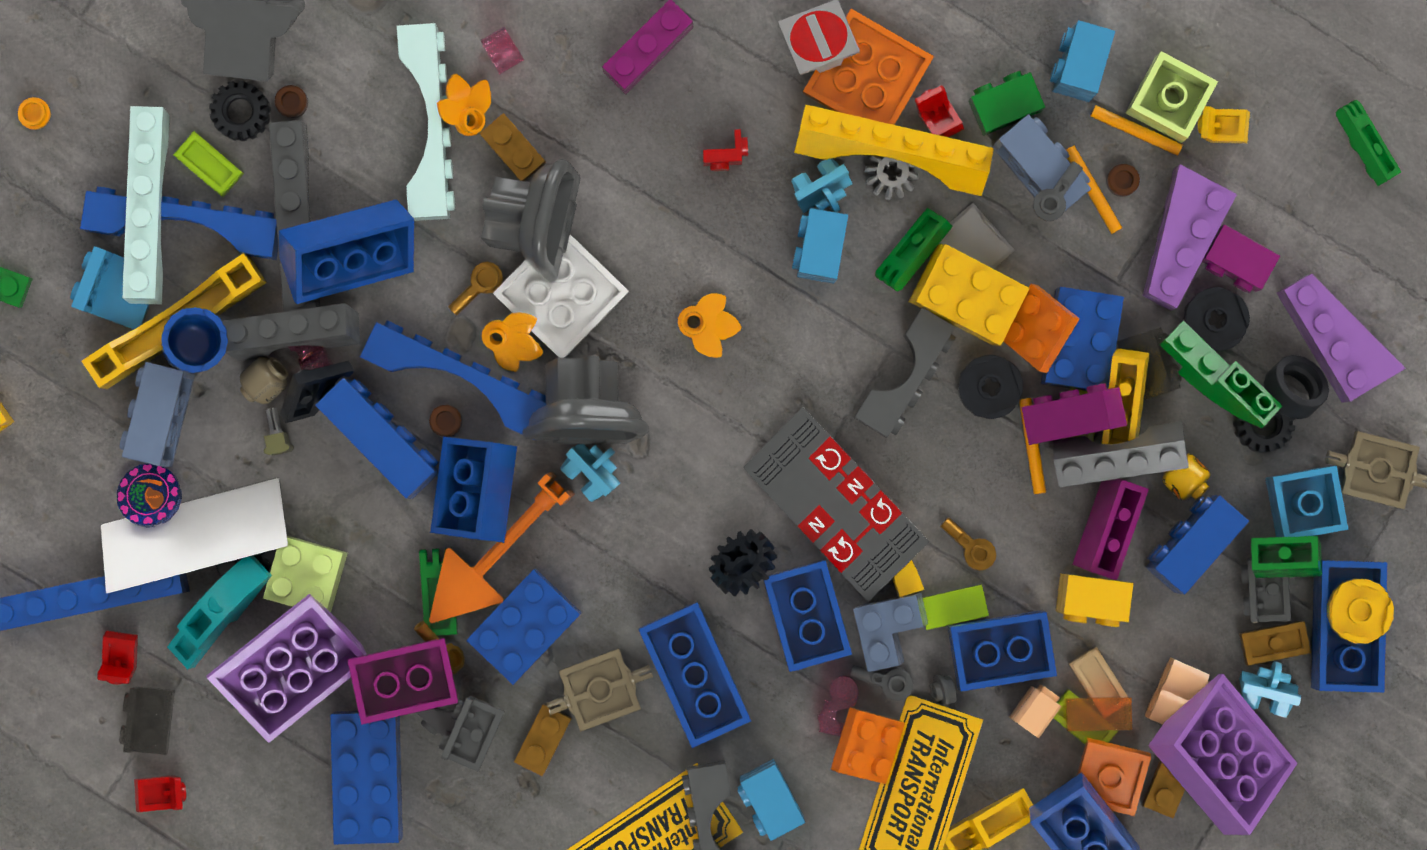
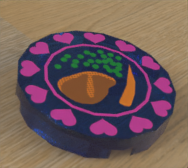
(149, 495)

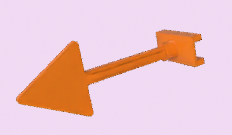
(462, 586)

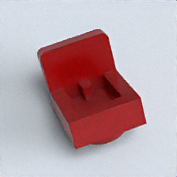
(938, 113)
(721, 158)
(118, 657)
(159, 793)

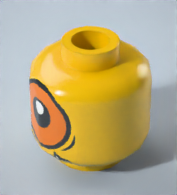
(1188, 481)

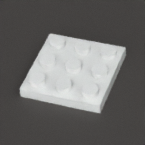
(568, 306)

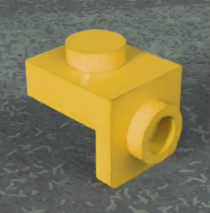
(1224, 125)

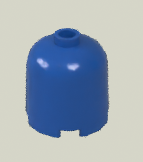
(194, 340)

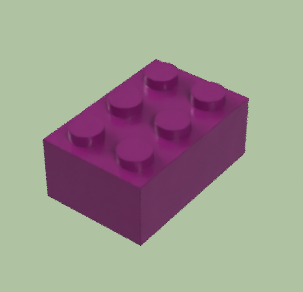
(402, 680)

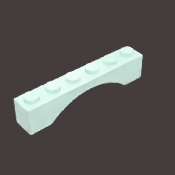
(428, 189)
(143, 205)

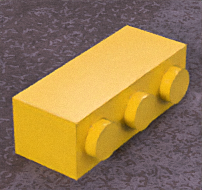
(1130, 374)

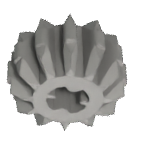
(882, 178)

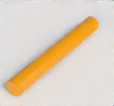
(1136, 130)
(1095, 194)
(1034, 456)

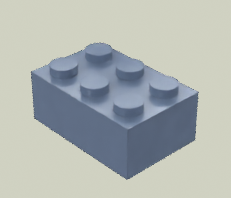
(1038, 160)
(157, 415)

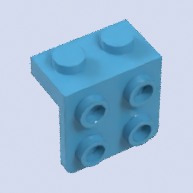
(102, 290)

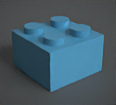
(1083, 60)
(822, 245)
(1307, 502)
(771, 799)

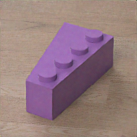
(1188, 226)
(1339, 342)

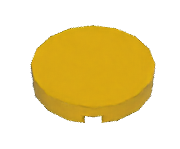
(1360, 611)

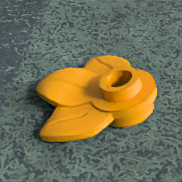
(465, 102)
(713, 327)
(515, 342)

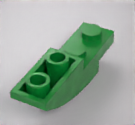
(1222, 383)

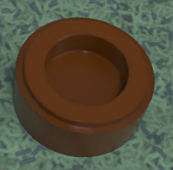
(291, 101)
(1122, 180)
(445, 420)

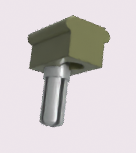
(277, 441)

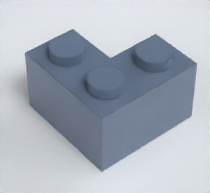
(879, 628)

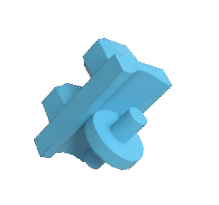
(823, 191)
(595, 467)
(1272, 685)

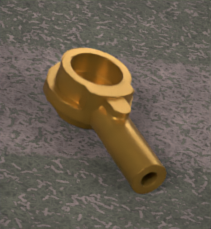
(484, 279)
(977, 552)
(455, 654)

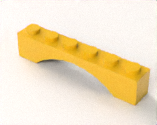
(836, 134)
(143, 343)

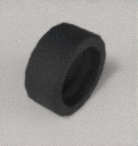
(1309, 375)

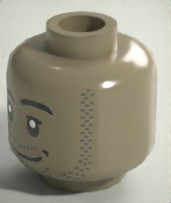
(263, 380)

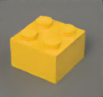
(1095, 598)

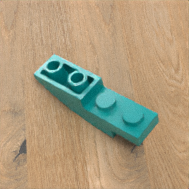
(217, 609)

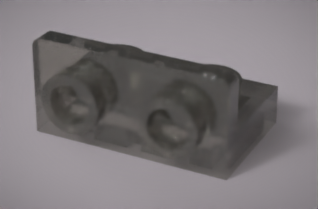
(1161, 371)
(148, 720)

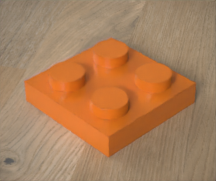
(1040, 328)
(867, 746)
(1115, 773)

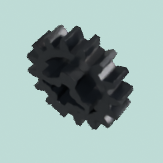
(742, 562)

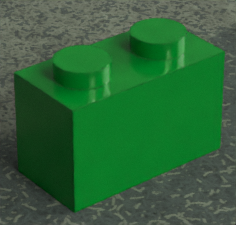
(1006, 103)
(1286, 557)

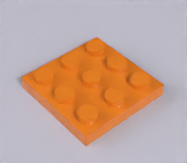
(877, 79)

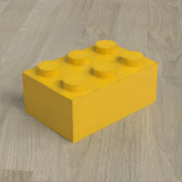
(969, 294)

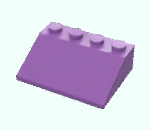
(288, 667)
(1224, 756)

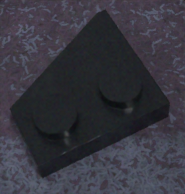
(309, 387)

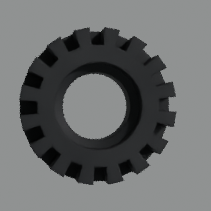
(221, 104)
(1267, 443)

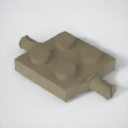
(1379, 469)
(599, 689)

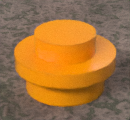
(34, 113)

